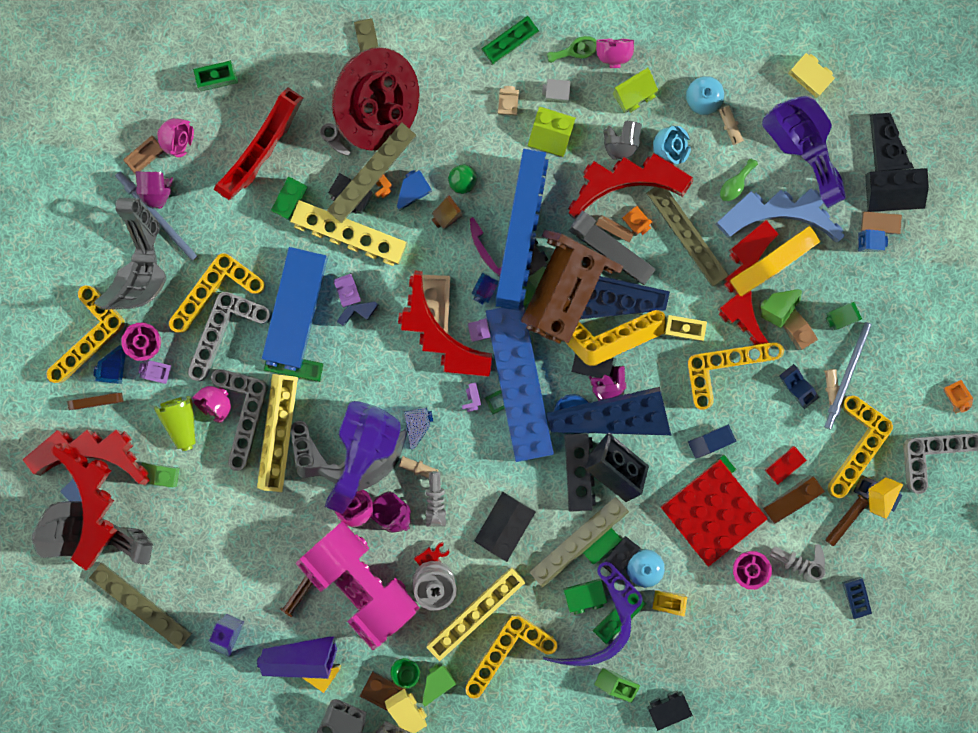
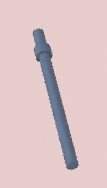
(130, 188)
(834, 410)

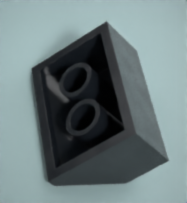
(896, 190)
(618, 468)
(504, 526)

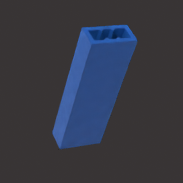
(294, 308)

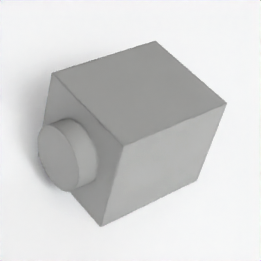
(556, 90)

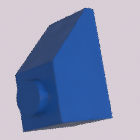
(412, 189)
(872, 241)

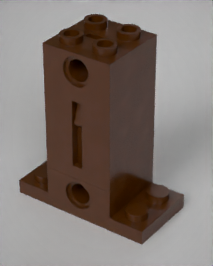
(565, 287)

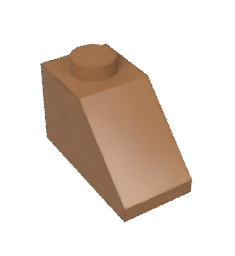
(799, 331)

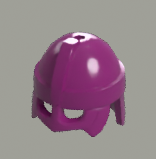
(153, 188)
(610, 387)
(391, 513)

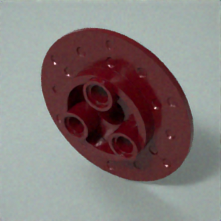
(374, 97)

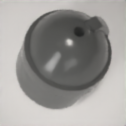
(623, 145)

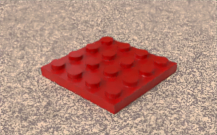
(713, 512)

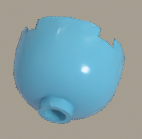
(705, 95)
(672, 144)
(645, 568)

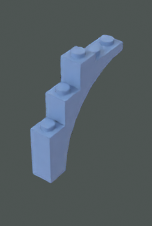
(805, 209)

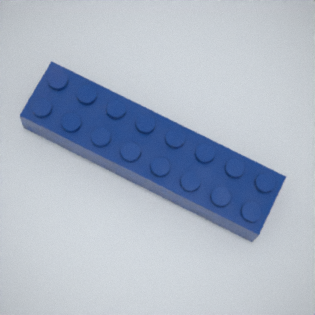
(520, 235)
(519, 384)

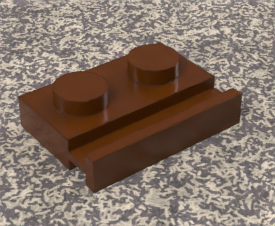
(379, 689)

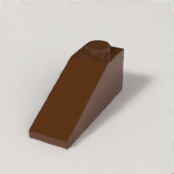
(446, 213)
(794, 499)

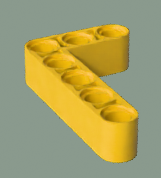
(775, 261)
(211, 288)
(90, 338)
(617, 340)
(726, 361)
(862, 446)
(504, 649)

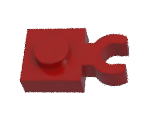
(431, 555)

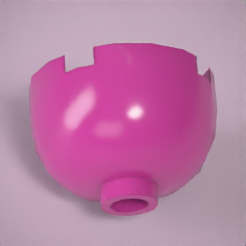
(615, 51)
(174, 136)
(141, 341)
(213, 401)
(358, 510)
(752, 570)

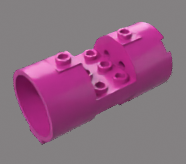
(379, 608)

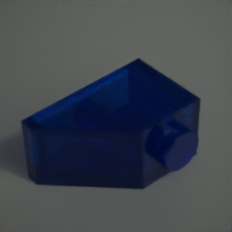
(484, 289)
(111, 367)
(417, 424)

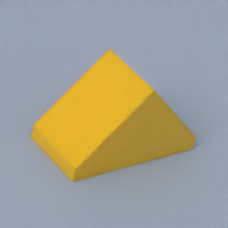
(883, 496)
(670, 602)
(322, 684)

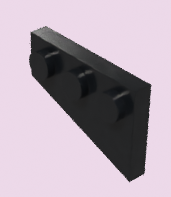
(887, 146)

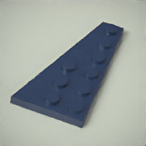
(619, 297)
(625, 414)

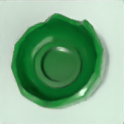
(462, 179)
(405, 673)

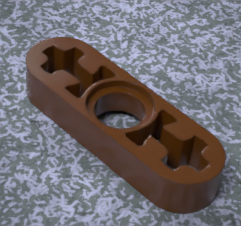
(95, 401)

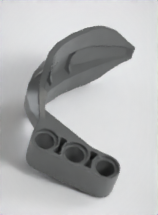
(142, 277)
(318, 466)
(61, 529)

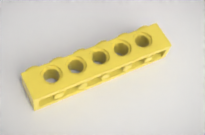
(305, 210)
(277, 433)
(475, 613)

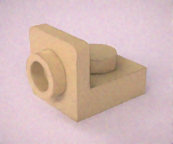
(508, 101)

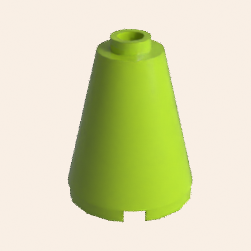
(178, 421)

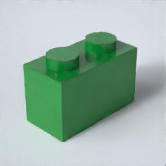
(215, 76)
(288, 198)
(585, 596)

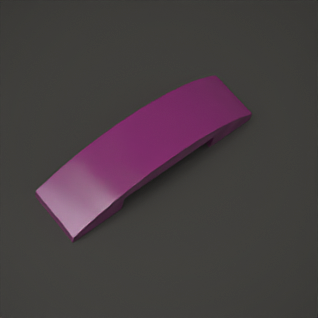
(476, 232)

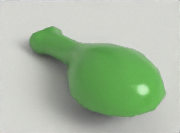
(580, 48)
(734, 186)

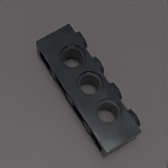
(575, 502)

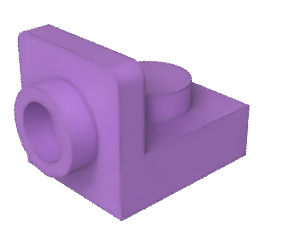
(347, 290)
(479, 330)
(154, 371)
(472, 393)

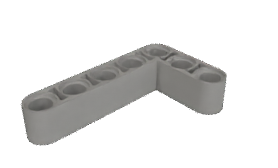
(220, 329)
(924, 449)

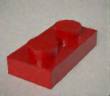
(785, 465)

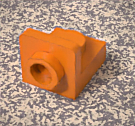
(385, 191)
(637, 221)
(959, 396)

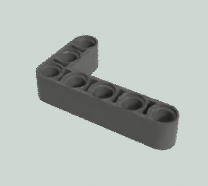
(604, 244)
(251, 395)

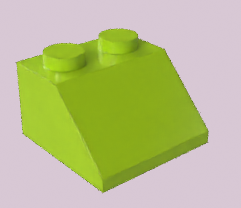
(635, 91)
(551, 131)

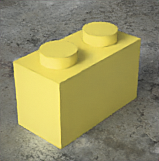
(811, 75)
(685, 328)
(405, 712)

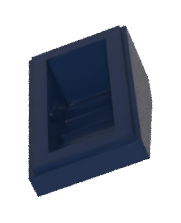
(852, 583)

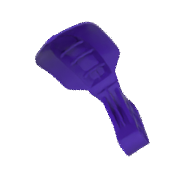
(802, 129)
(368, 437)
(624, 610)

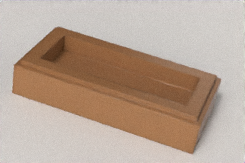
(143, 155)
(881, 221)
(615, 228)

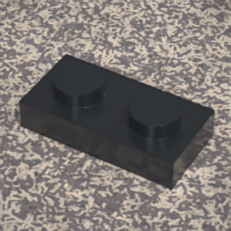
(622, 554)

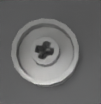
(434, 585)

